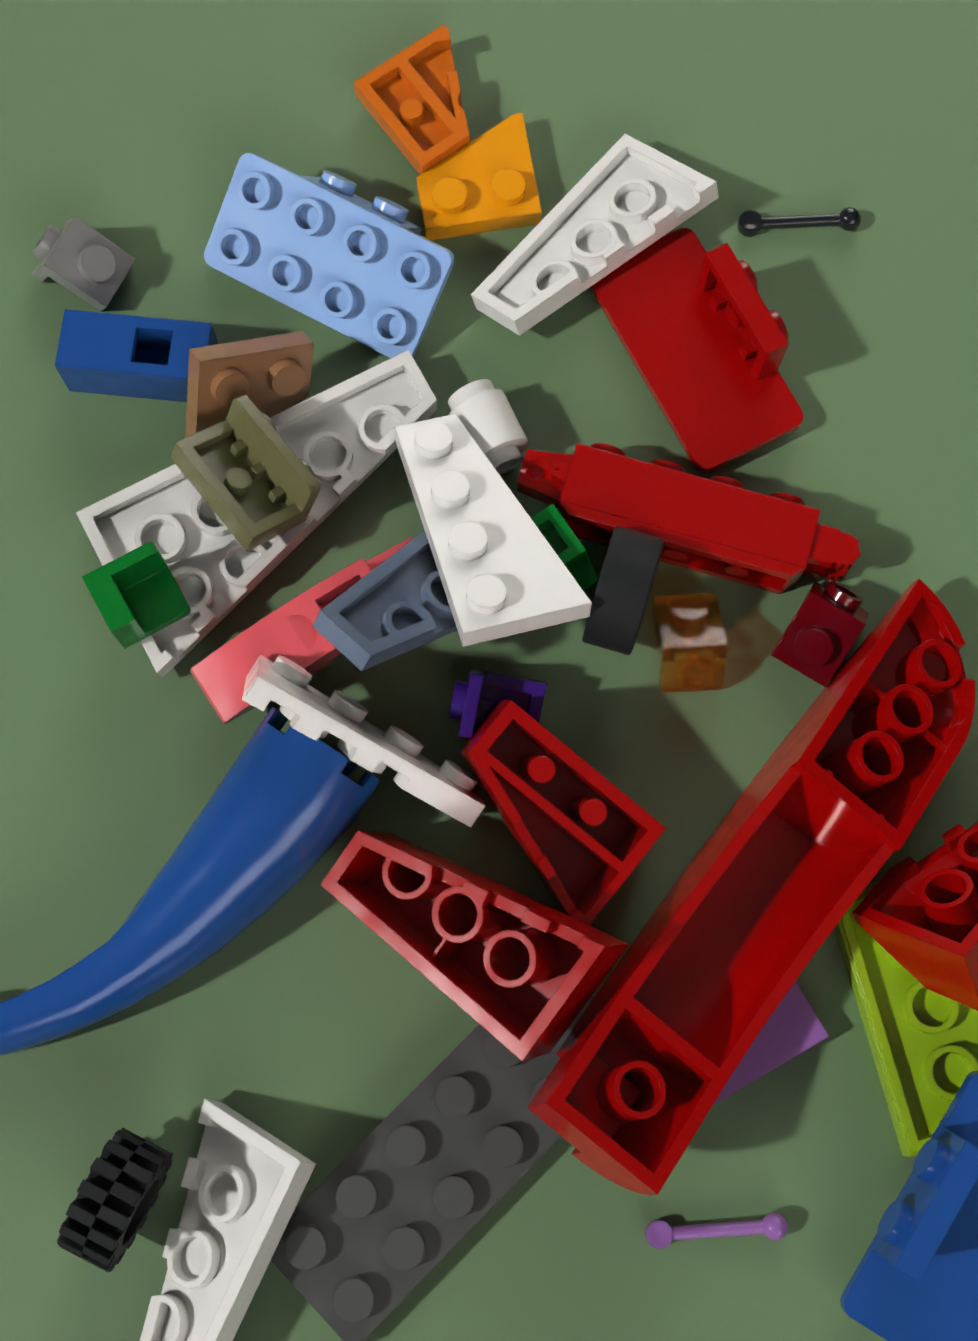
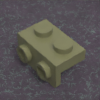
(248, 475)

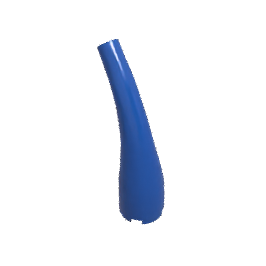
(242, 854)

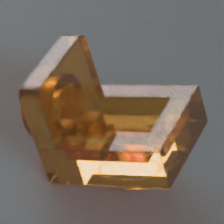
(690, 642)

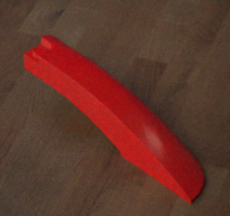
(761, 899)

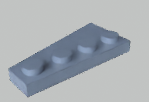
(389, 608)

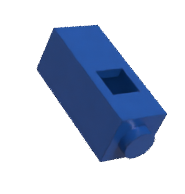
(128, 354)

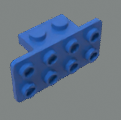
(924, 1259)

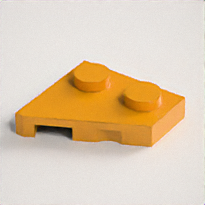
(482, 185)

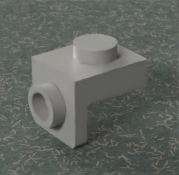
(82, 262)

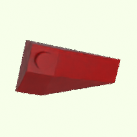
(930, 916)

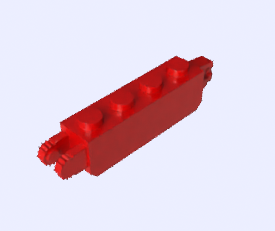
(703, 521)

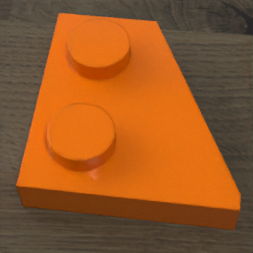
(418, 100)

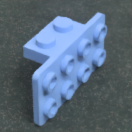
(330, 254)

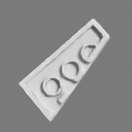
(228, 1230)

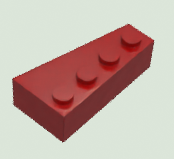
(481, 943)

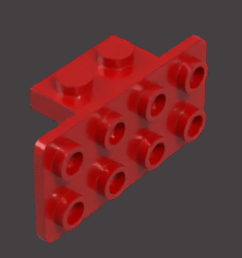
(703, 346)

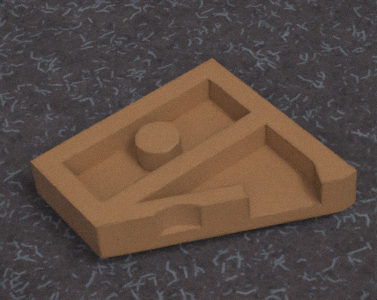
(266, 369)

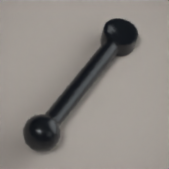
(751, 221)

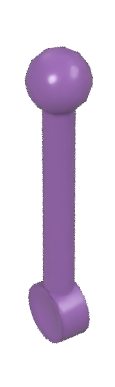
(661, 1234)

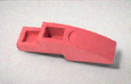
(283, 633)

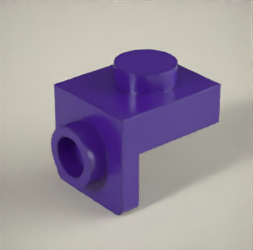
(485, 689)

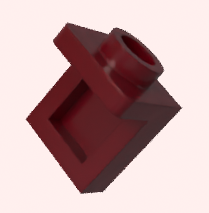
(822, 631)

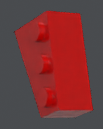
(560, 810)

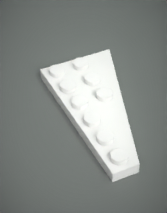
(339, 435)

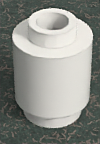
(490, 423)

